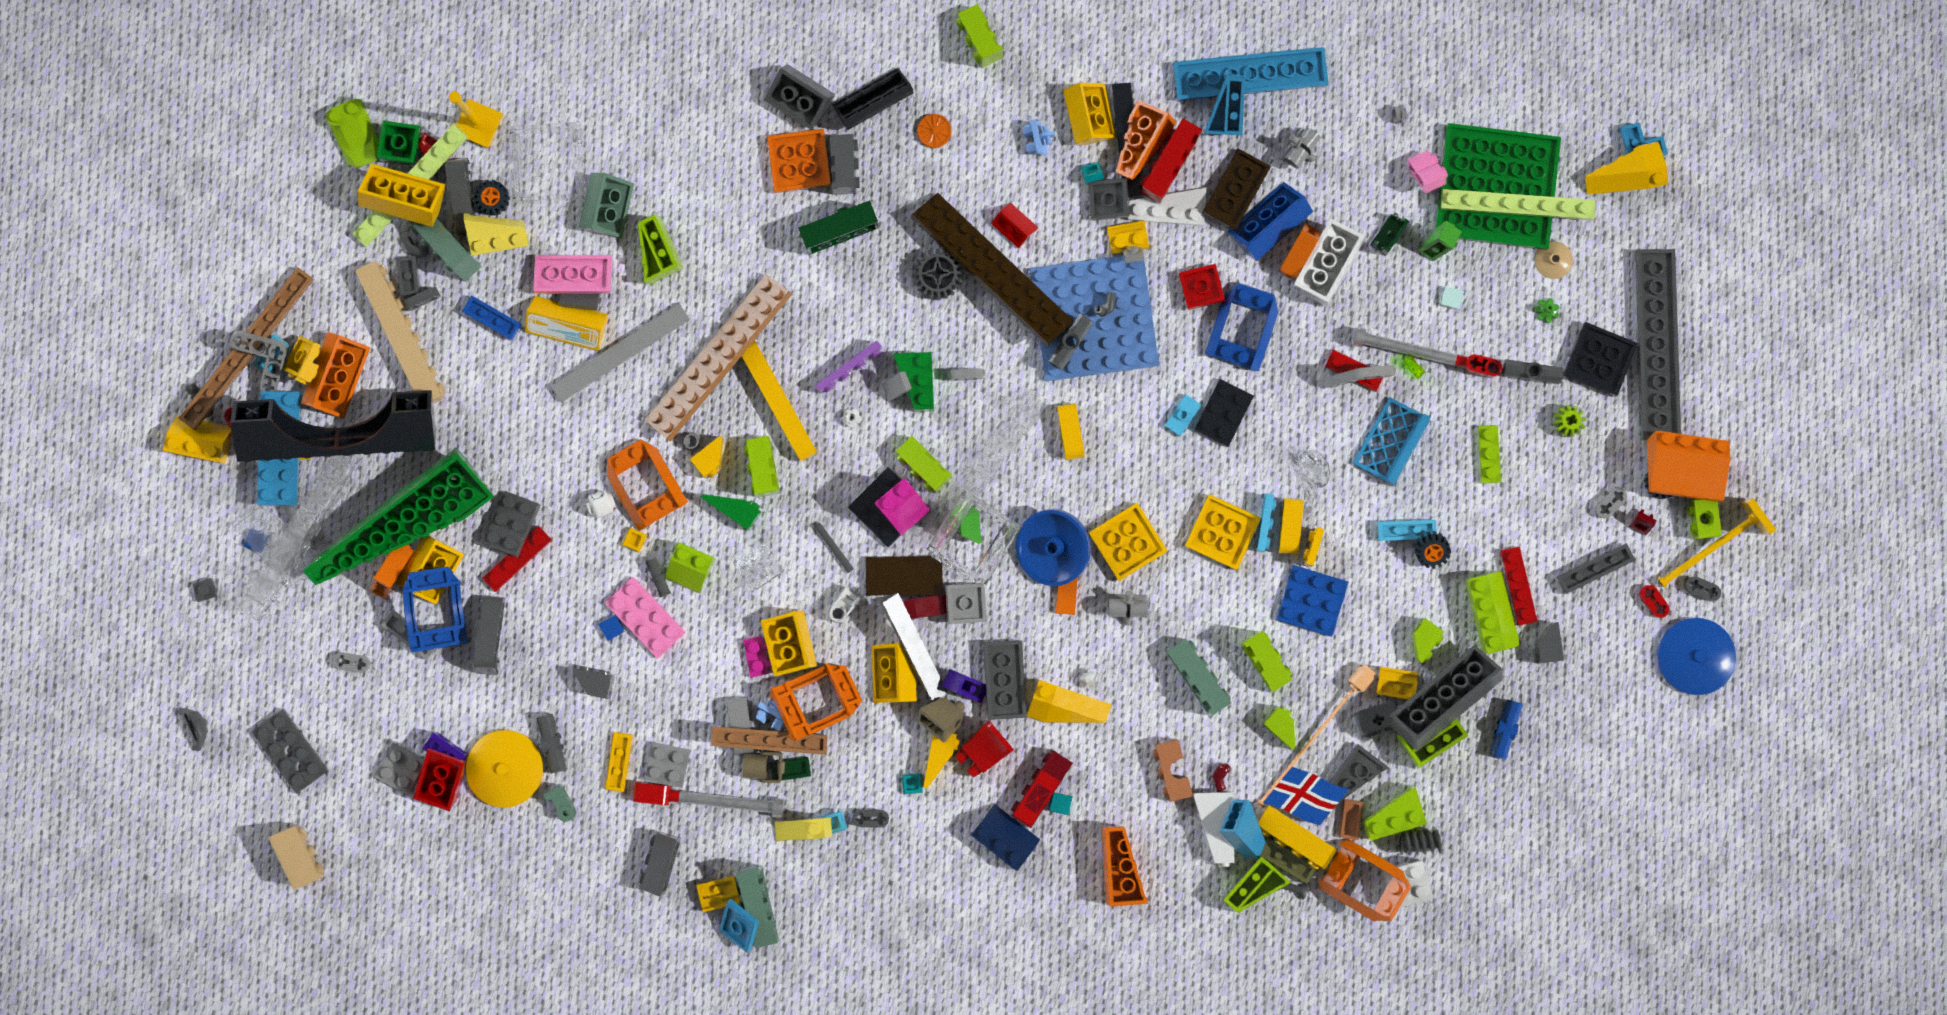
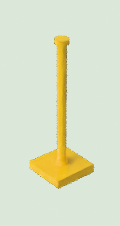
(477, 120)
(1756, 517)

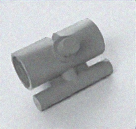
(1300, 147)
(1127, 606)

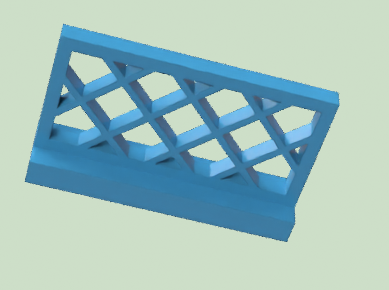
(1408, 445)

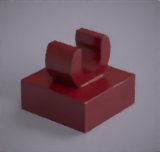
(1642, 523)

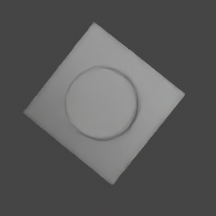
(1133, 254)

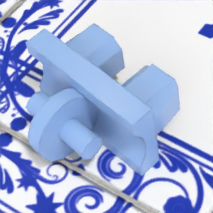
(1040, 135)
(763, 713)

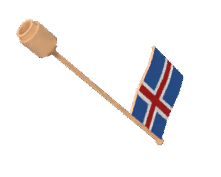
(1303, 791)

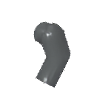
(415, 250)
(1107, 307)

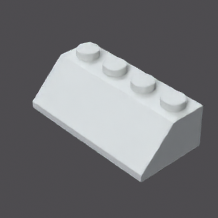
(1329, 262)

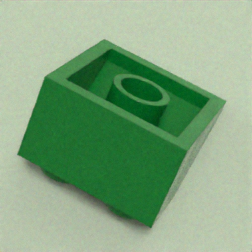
(398, 143)

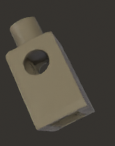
(941, 717)

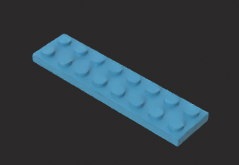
(1263, 73)

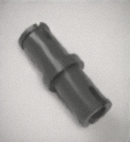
(658, 577)

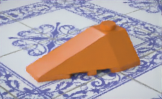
(1145, 135)

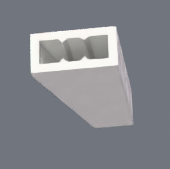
(1212, 810)

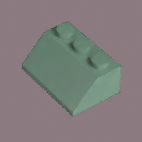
(606, 205)

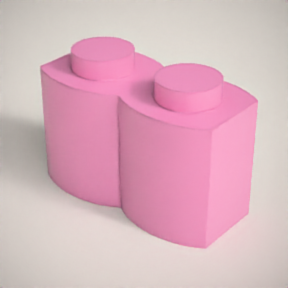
(1427, 171)

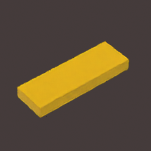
(618, 762)

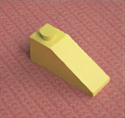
(803, 829)

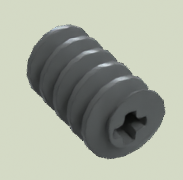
(1420, 841)

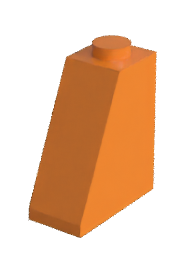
(1300, 251)
(390, 571)

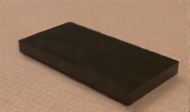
(1236, 189)
(903, 576)

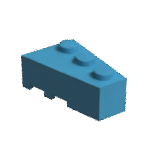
(1229, 107)

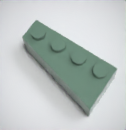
(447, 248)
(1198, 677)
(757, 902)

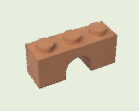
(1174, 787)

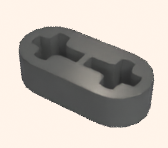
(422, 298)
(1704, 585)
(870, 823)

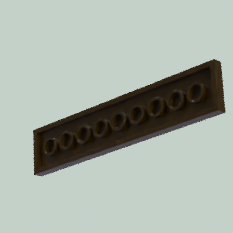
(992, 269)

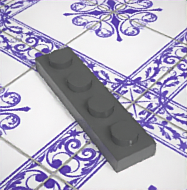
(1595, 568)

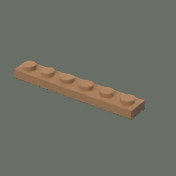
(767, 740)

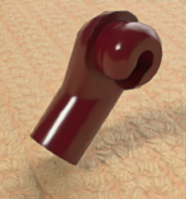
(1219, 774)

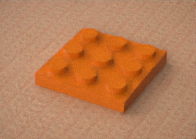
(799, 161)

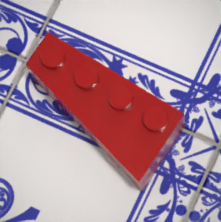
(1171, 160)

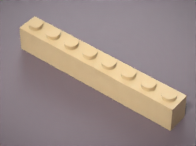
(398, 330)

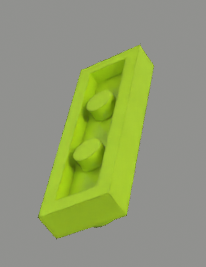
(1489, 454)

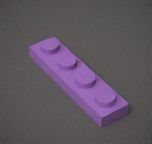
(856, 362)

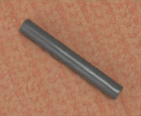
(834, 548)

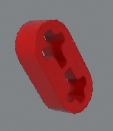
(1651, 604)

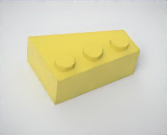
(494, 234)

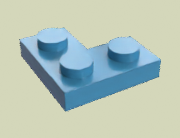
(1633, 137)

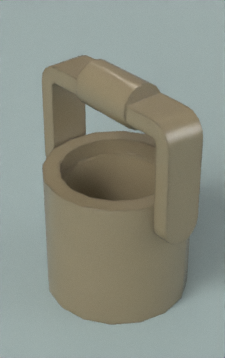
(756, 766)

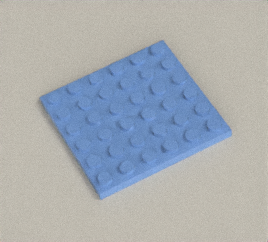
(1114, 342)

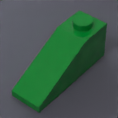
(739, 510)

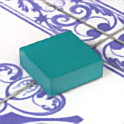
(1092, 172)
(912, 783)
(1061, 803)

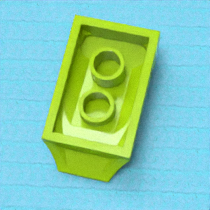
(354, 133)

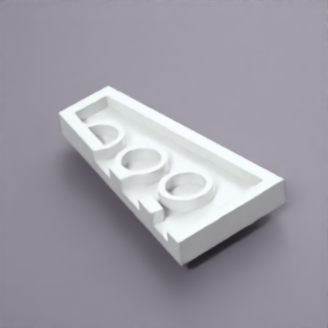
(1175, 208)

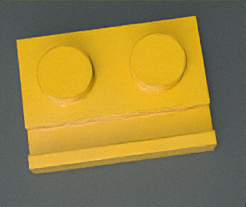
(1127, 235)
(1311, 553)
(1396, 683)
(717, 893)

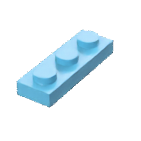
(1266, 523)
(1404, 529)

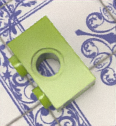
(1711, 511)

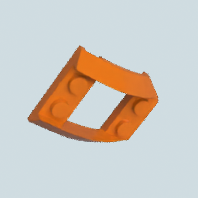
(657, 507)
(791, 711)
(1341, 869)

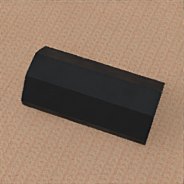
(873, 98)

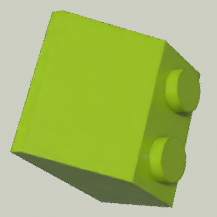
(689, 567)

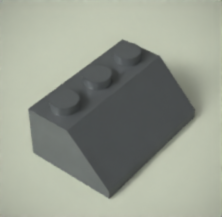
(799, 96)
(659, 863)

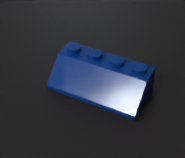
(1271, 221)

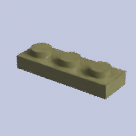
(1287, 861)

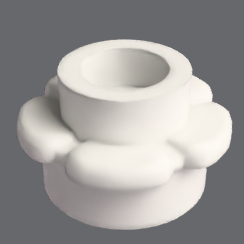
(856, 417)
(1089, 679)

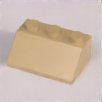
(297, 857)

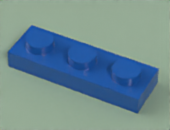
(491, 317)

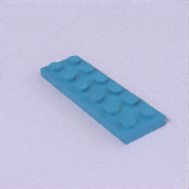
(279, 476)

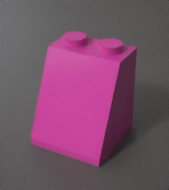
(902, 506)

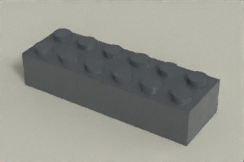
(1446, 697)

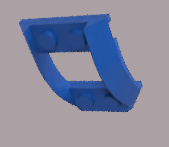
(1235, 352)
(440, 637)

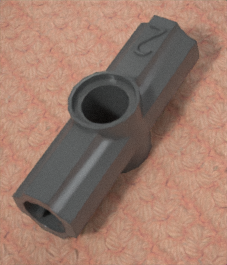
(1064, 352)
(1520, 370)
(551, 743)

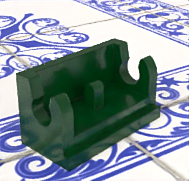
(1389, 233)

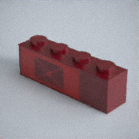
(1041, 789)

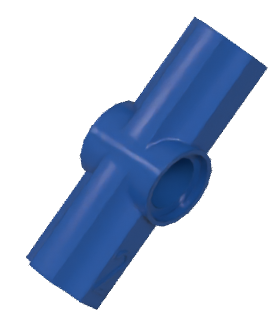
(1506, 729)

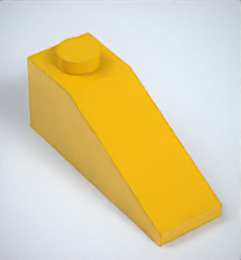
(938, 756)

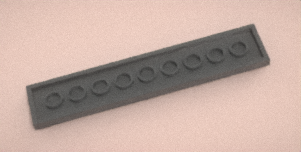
(1658, 341)

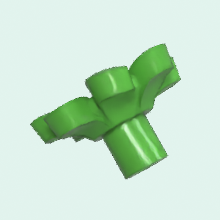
(1547, 310)

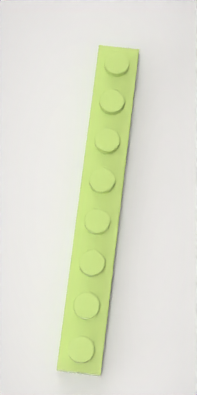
(426, 169)
(1517, 204)

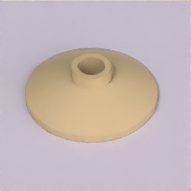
(1548, 267)

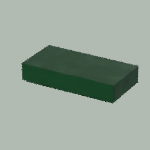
(793, 769)

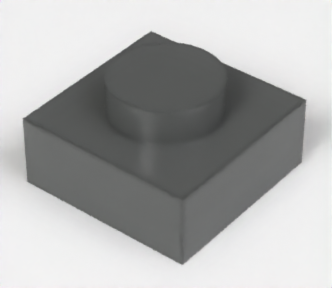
(205, 590)

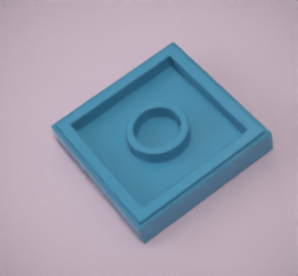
(739, 925)

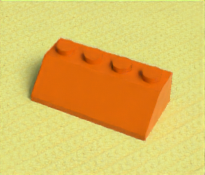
(337, 375)

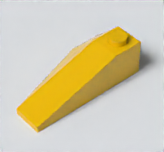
(1635, 171)
(1062, 705)

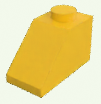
(709, 458)

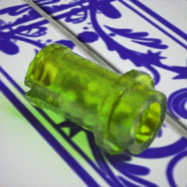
(1413, 367)

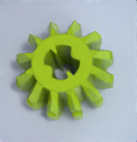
(1576, 418)

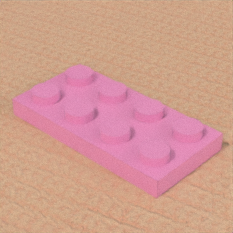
(572, 274)
(645, 617)

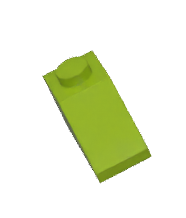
(1282, 726)

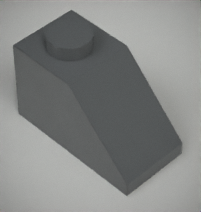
(1549, 645)

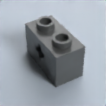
(1365, 718)

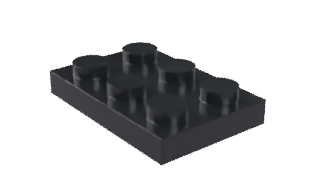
(1224, 412)

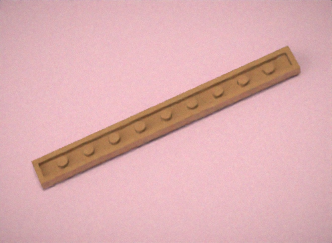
(238, 360)

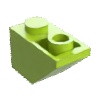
(1425, 638)

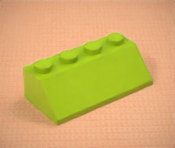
(1492, 612)

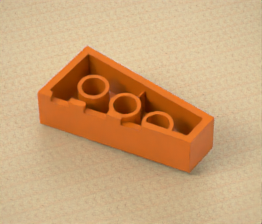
(1120, 869)

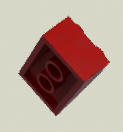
(439, 780)

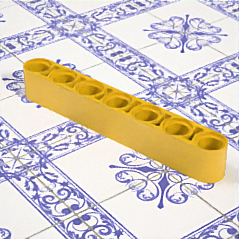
(778, 402)

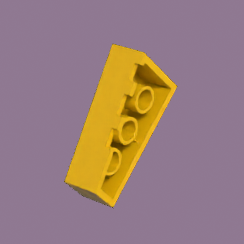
(1296, 837)

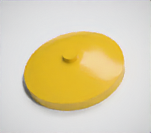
(504, 768)

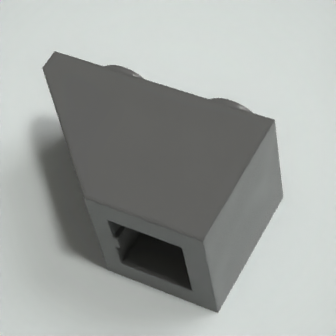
(595, 683)

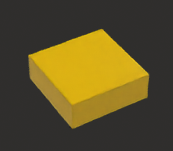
(634, 539)

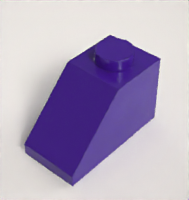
(965, 685)

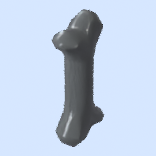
(1299, 889)

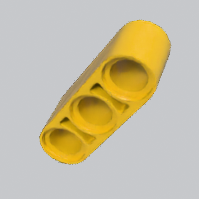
(1070, 431)
(1291, 526)

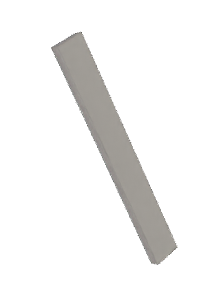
(620, 352)

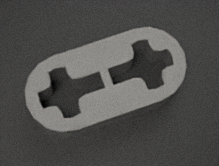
(964, 374)
(1613, 506)
(350, 667)

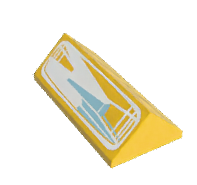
(565, 324)

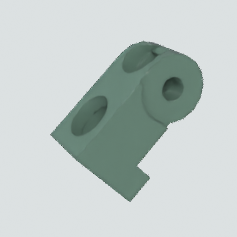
(562, 802)

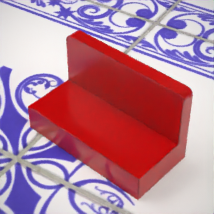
(1014, 225)

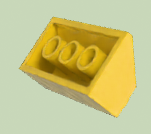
(401, 195)

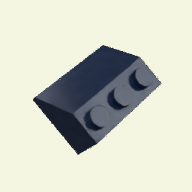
(1005, 837)

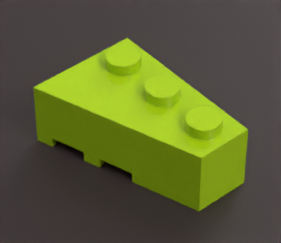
(979, 36)
(658, 251)
(923, 465)
(762, 466)
(1266, 661)
(1442, 742)
(1396, 816)
(1255, 885)

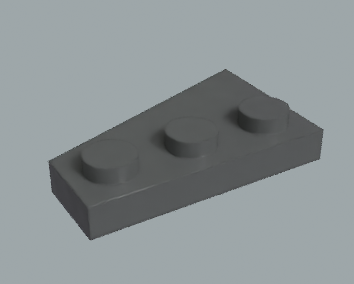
(1357, 770)

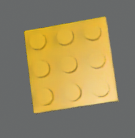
(1222, 532)
(1128, 542)

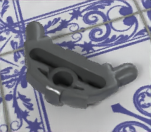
(196, 725)

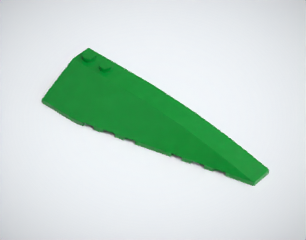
(430, 502)

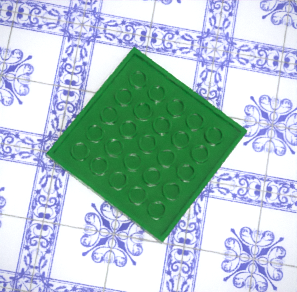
(1499, 163)

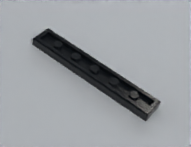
(1122, 108)

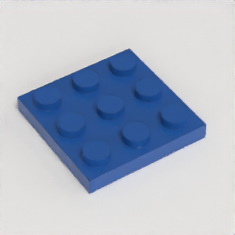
(1312, 600)

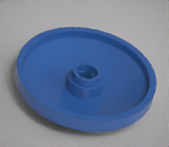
(1053, 547)
(1696, 656)

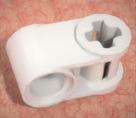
(845, 604)

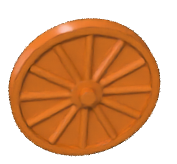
(934, 130)

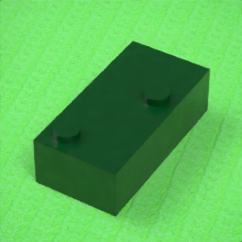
(839, 227)

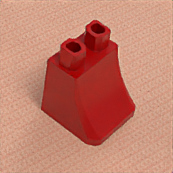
(984, 749)

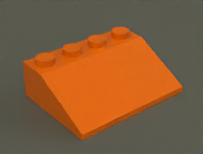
(1688, 465)

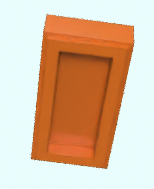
(1067, 598)

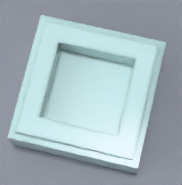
(1451, 298)

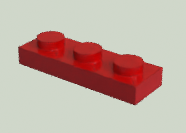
(1341, 363)

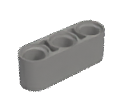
(739, 718)

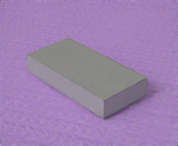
(896, 386)

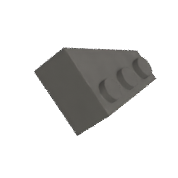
(844, 164)

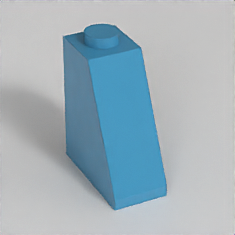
(1242, 829)

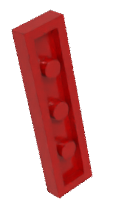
(512, 565)
(1518, 586)

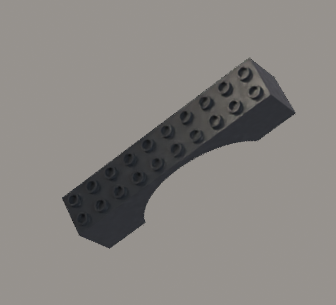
(267, 432)

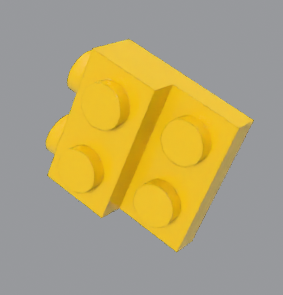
(301, 359)

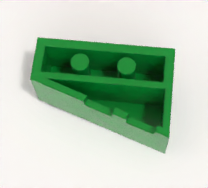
(920, 375)

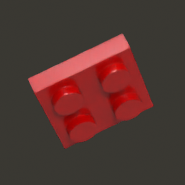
(1201, 286)

